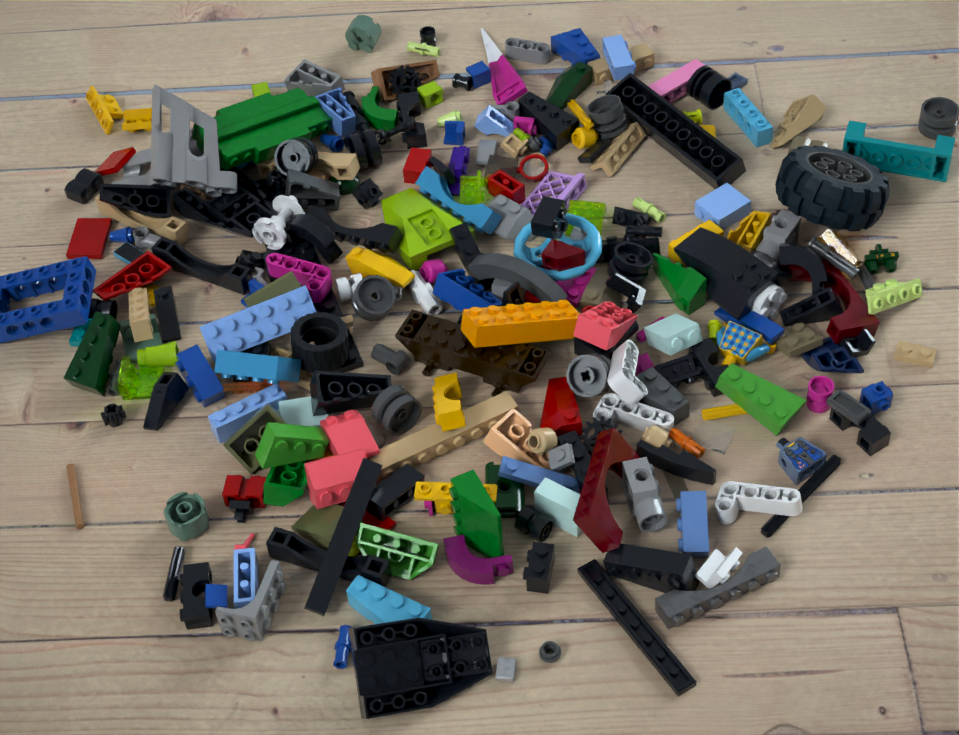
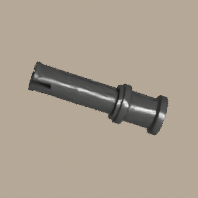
(826, 253)

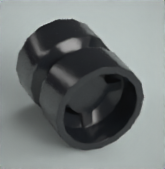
(107, 307)
(533, 523)

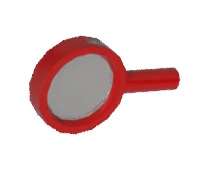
(533, 168)

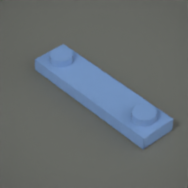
(534, 475)

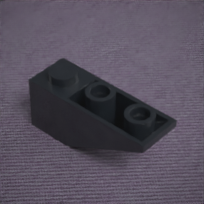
(164, 398)

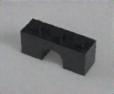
(705, 357)
(872, 435)
(194, 581)

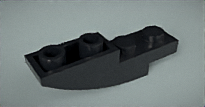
(467, 251)

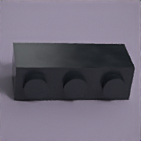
(394, 492)

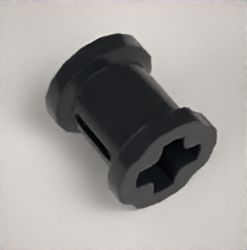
(463, 82)

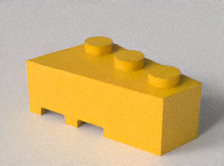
(751, 229)

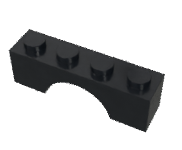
(410, 106)
(581, 456)

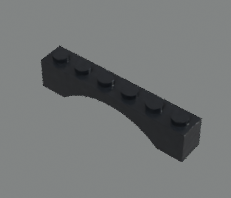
(380, 237)
(232, 277)
(293, 549)

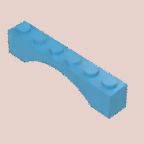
(478, 214)

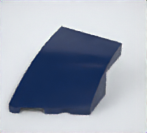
(832, 358)

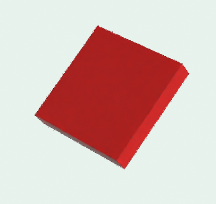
(116, 161)

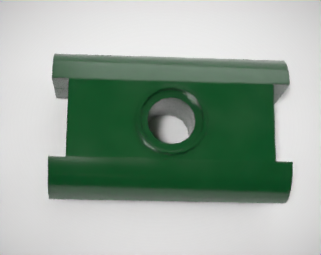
(509, 493)

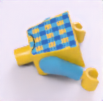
(741, 344)

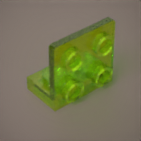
(591, 211)
(137, 382)

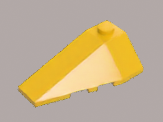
(377, 263)

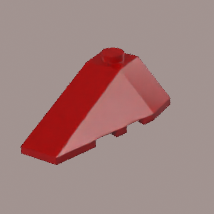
(560, 408)

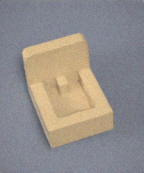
(514, 145)

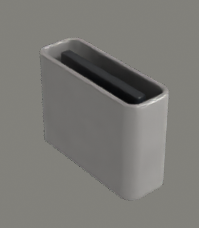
(505, 669)

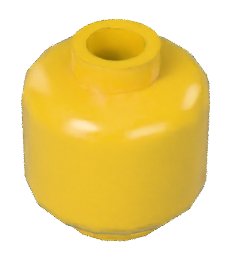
(584, 138)

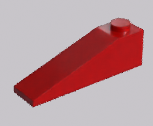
(135, 275)

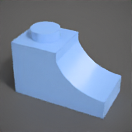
(493, 122)

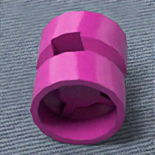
(818, 392)

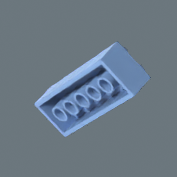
(257, 323)

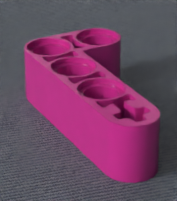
(314, 276)

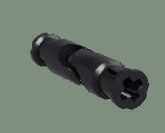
(361, 122)

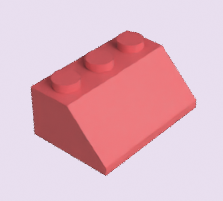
(332, 477)

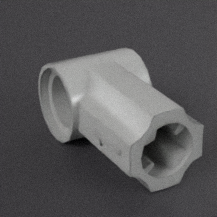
(509, 110)
(143, 238)

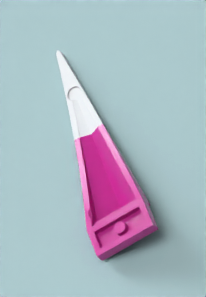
(505, 81)

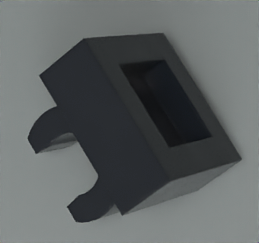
(240, 509)

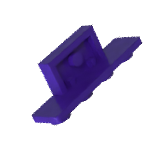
(458, 166)

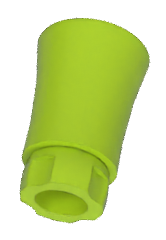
(158, 355)

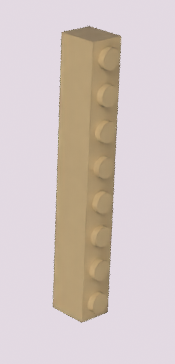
(432, 442)

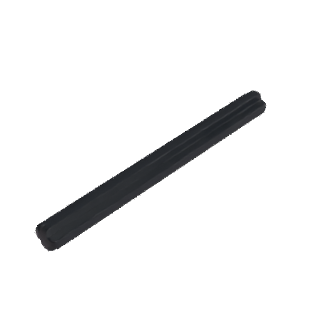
(805, 491)

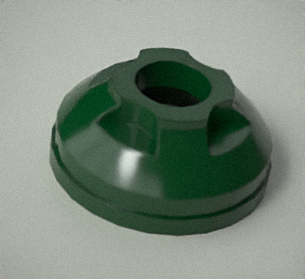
(346, 186)

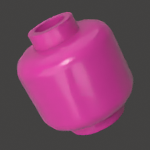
(431, 268)

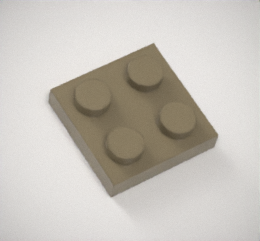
(798, 340)

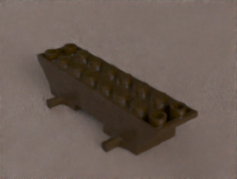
(443, 345)

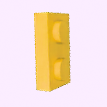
(137, 119)

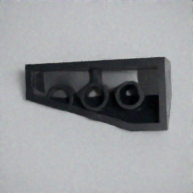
(142, 199)

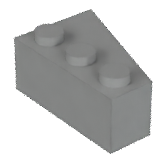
(313, 79)

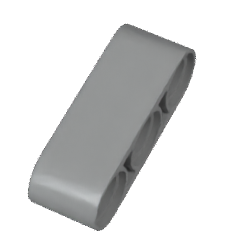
(527, 51)

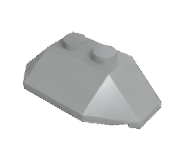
(513, 217)

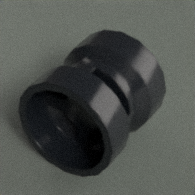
(428, 36)

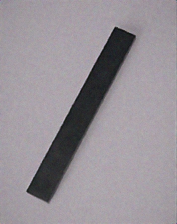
(343, 537)
(637, 627)

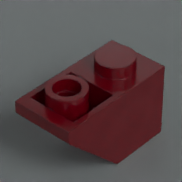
(562, 256)

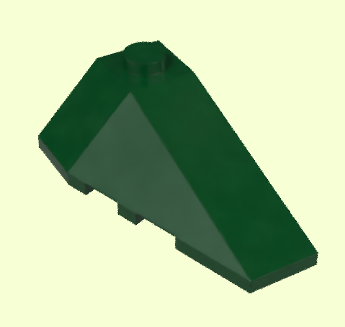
(570, 84)

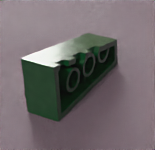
(94, 355)

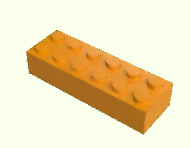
(519, 323)

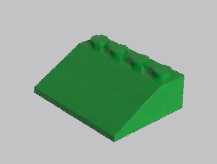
(476, 515)

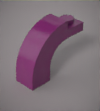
(473, 568)

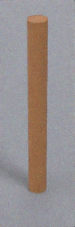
(75, 496)

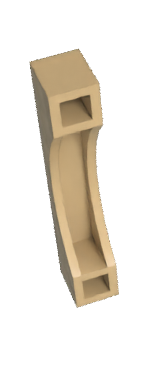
(339, 165)
(169, 228)

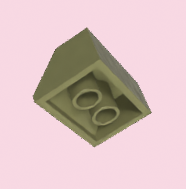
(278, 287)
(246, 439)

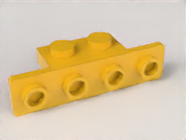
(104, 108)
(440, 494)

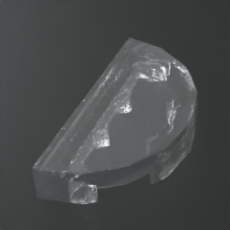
(378, 433)

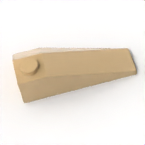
(798, 117)

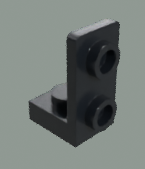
(628, 288)

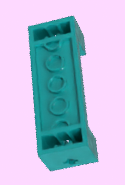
(900, 157)

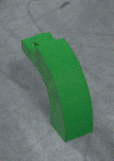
(378, 117)

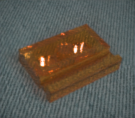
(238, 387)

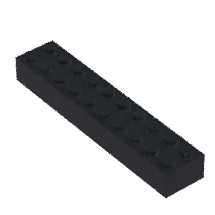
(678, 133)

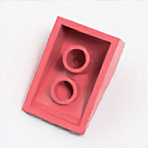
(349, 433)

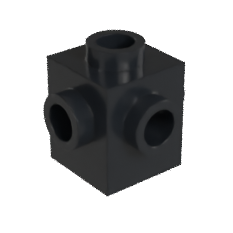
(367, 193)

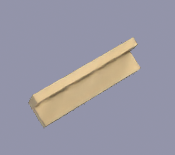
(619, 150)

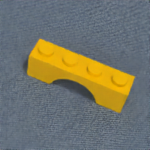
(446, 402)

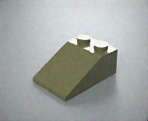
(319, 524)

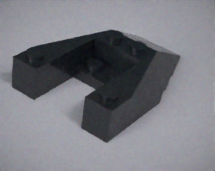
(228, 212)

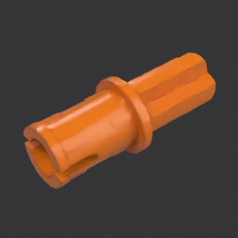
(686, 443)

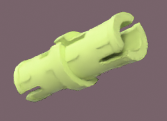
(430, 50)
(649, 208)

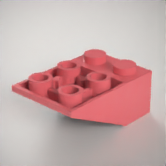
(604, 324)

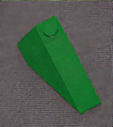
(683, 285)

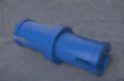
(342, 647)

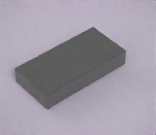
(848, 407)

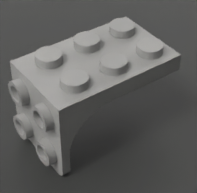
(256, 617)

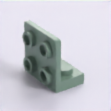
(130, 346)

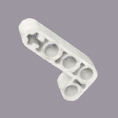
(622, 374)
(634, 416)
(756, 498)

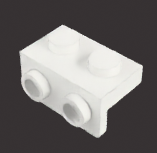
(717, 566)

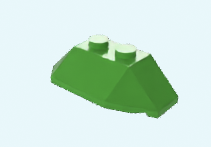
(407, 554)

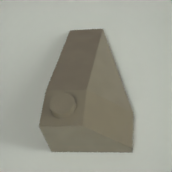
(597, 291)

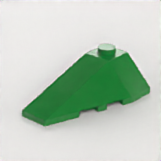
(285, 484)

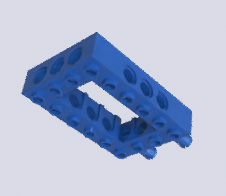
(73, 276)

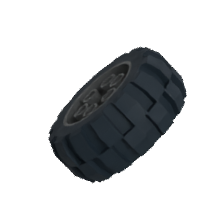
(832, 188)

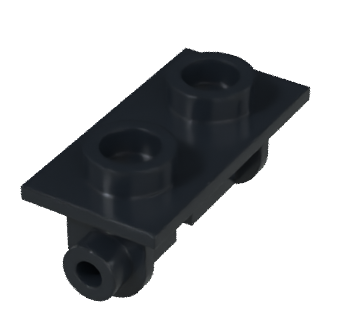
(629, 217)

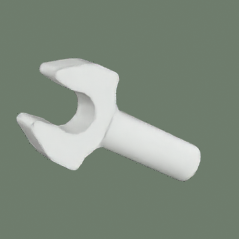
(260, 275)

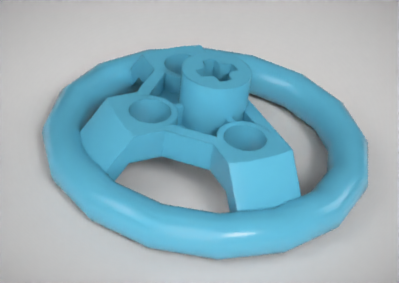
(591, 244)

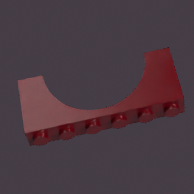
(856, 315)
(592, 510)

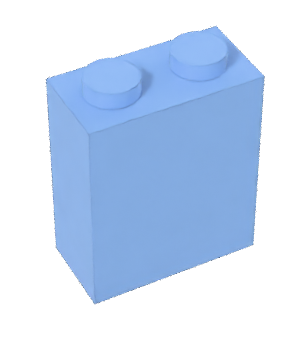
(723, 206)

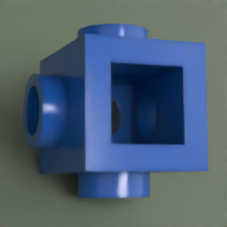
(876, 397)

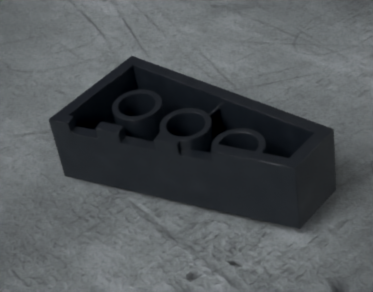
(551, 121)
(345, 391)
(652, 568)

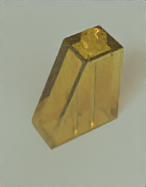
(840, 246)

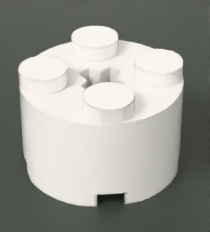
(769, 301)

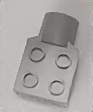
(783, 229)
(642, 494)

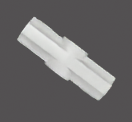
(423, 295)

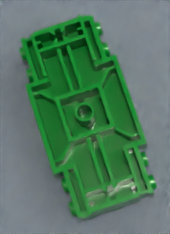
(261, 123)

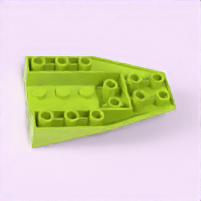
(421, 223)

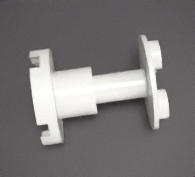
(272, 230)

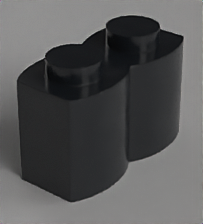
(83, 186)

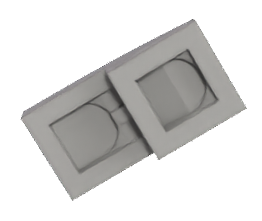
(485, 148)

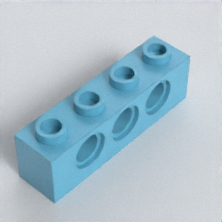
(748, 117)

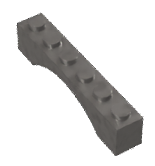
(679, 605)

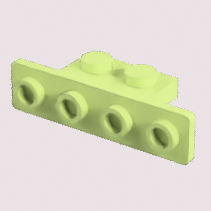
(891, 294)

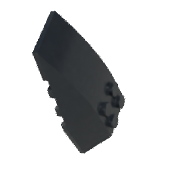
(732, 270)

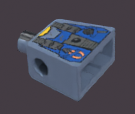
(800, 458)

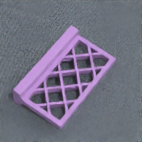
(569, 191)

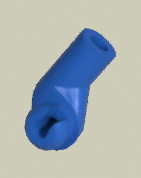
(547, 146)

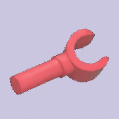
(246, 544)

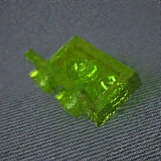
(471, 189)

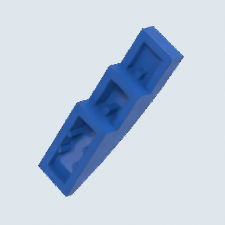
(756, 322)

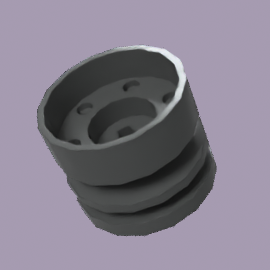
(608, 116)

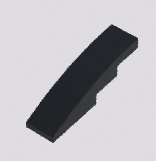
(681, 465)

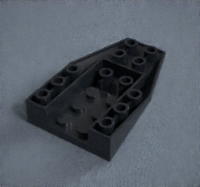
(415, 663)

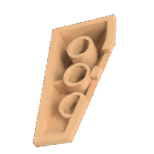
(510, 439)

